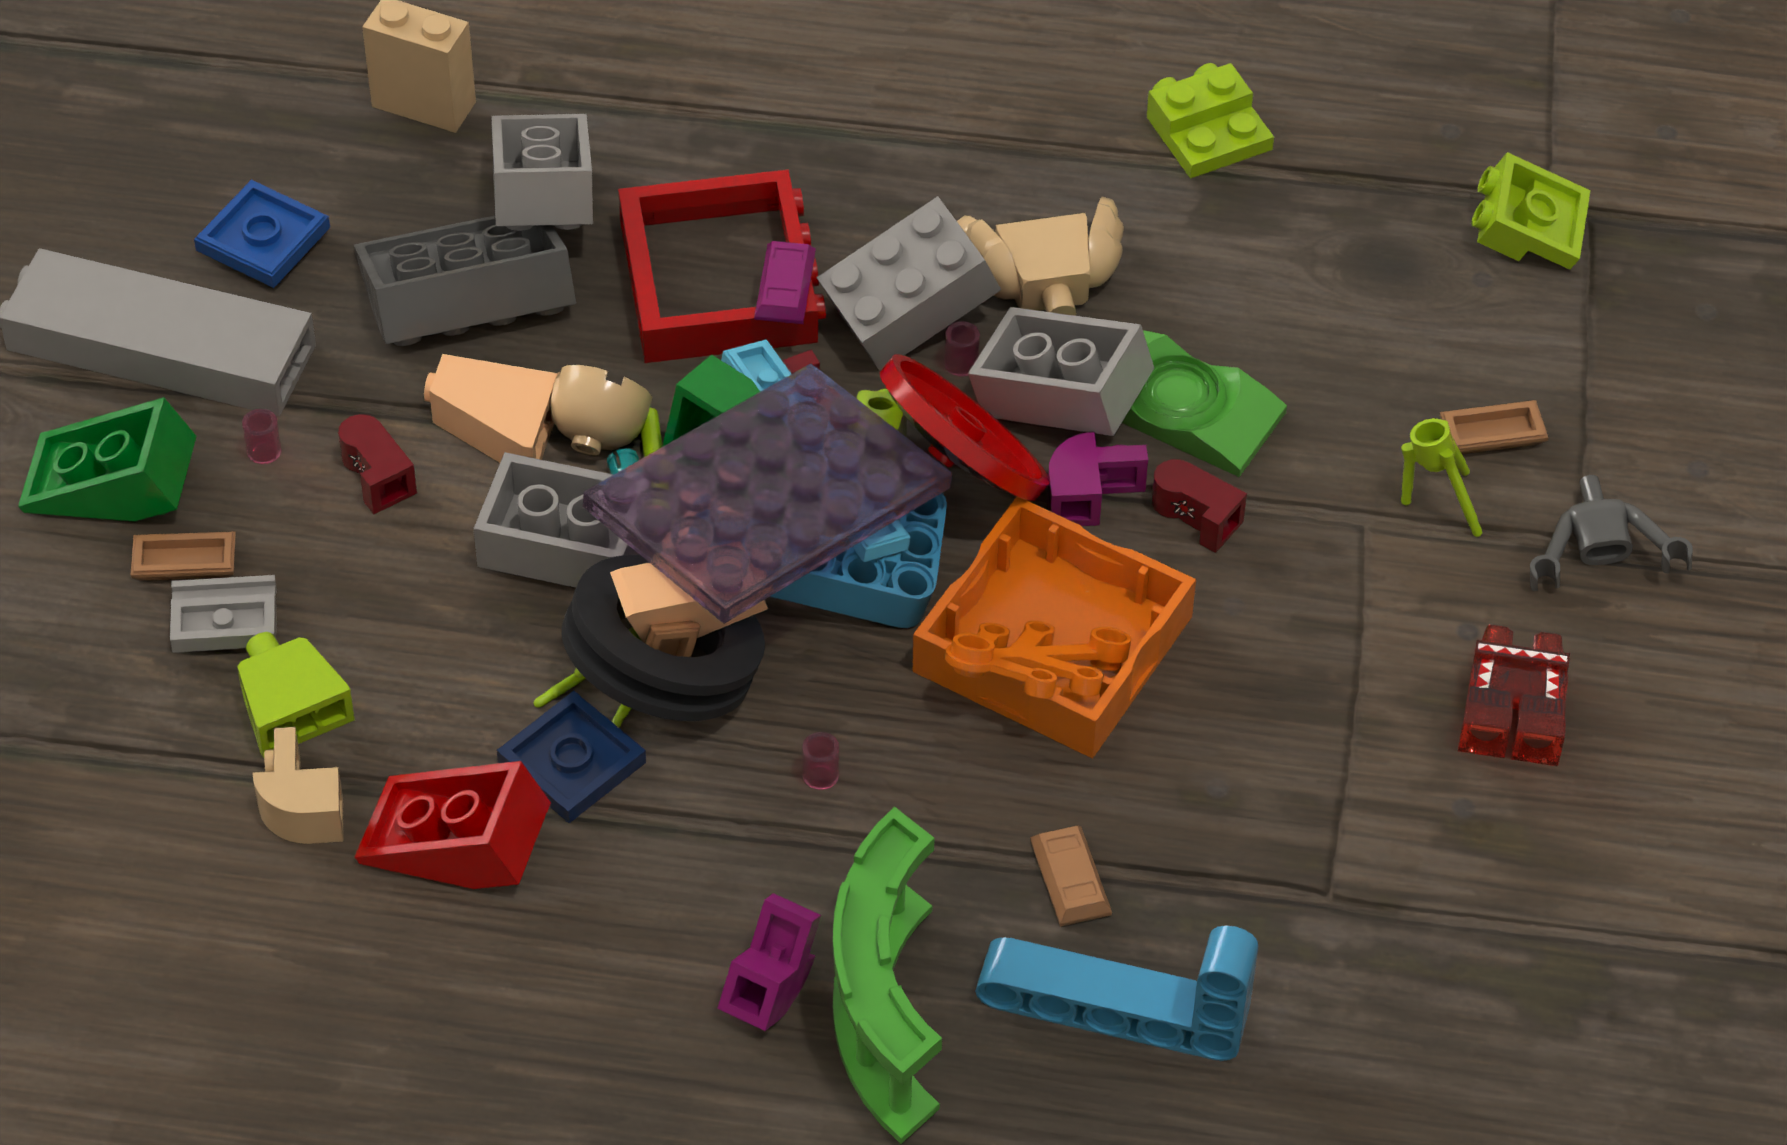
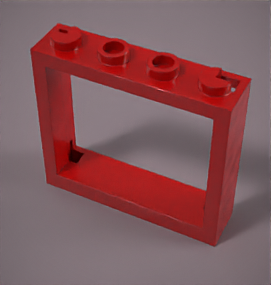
(702, 199)

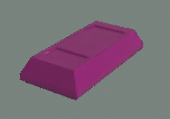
(785, 282)

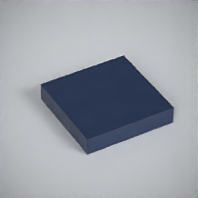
(574, 755)

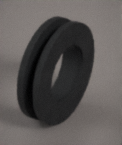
(649, 678)

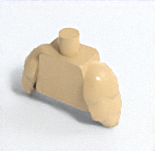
(1050, 259)

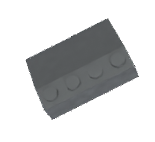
(463, 278)

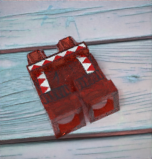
(1519, 679)

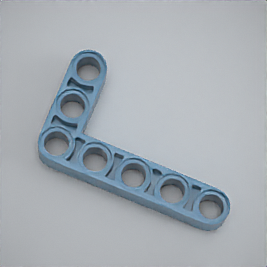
(884, 589)
(1127, 1000)

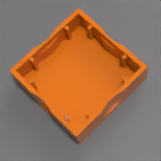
(1065, 576)

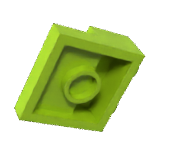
(1208, 119)
(1531, 212)

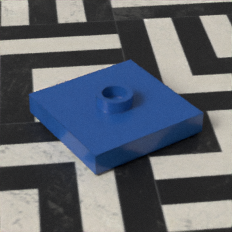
(262, 233)

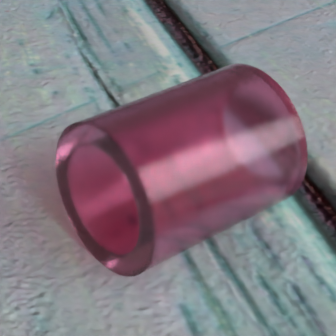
(961, 347)
(261, 436)
(820, 760)

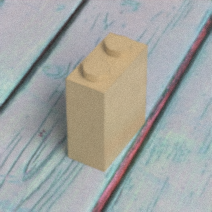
(419, 64)

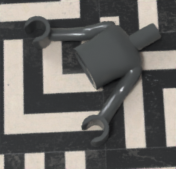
(1603, 534)

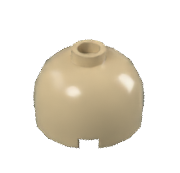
(597, 411)

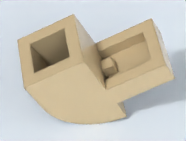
(295, 802)

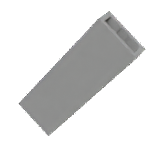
(157, 331)

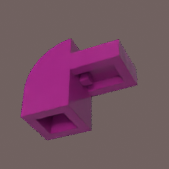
(1084, 472)
(775, 967)

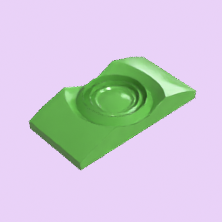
(1204, 407)

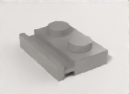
(221, 612)

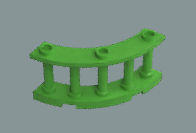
(874, 1022)

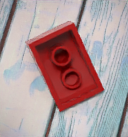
(457, 825)

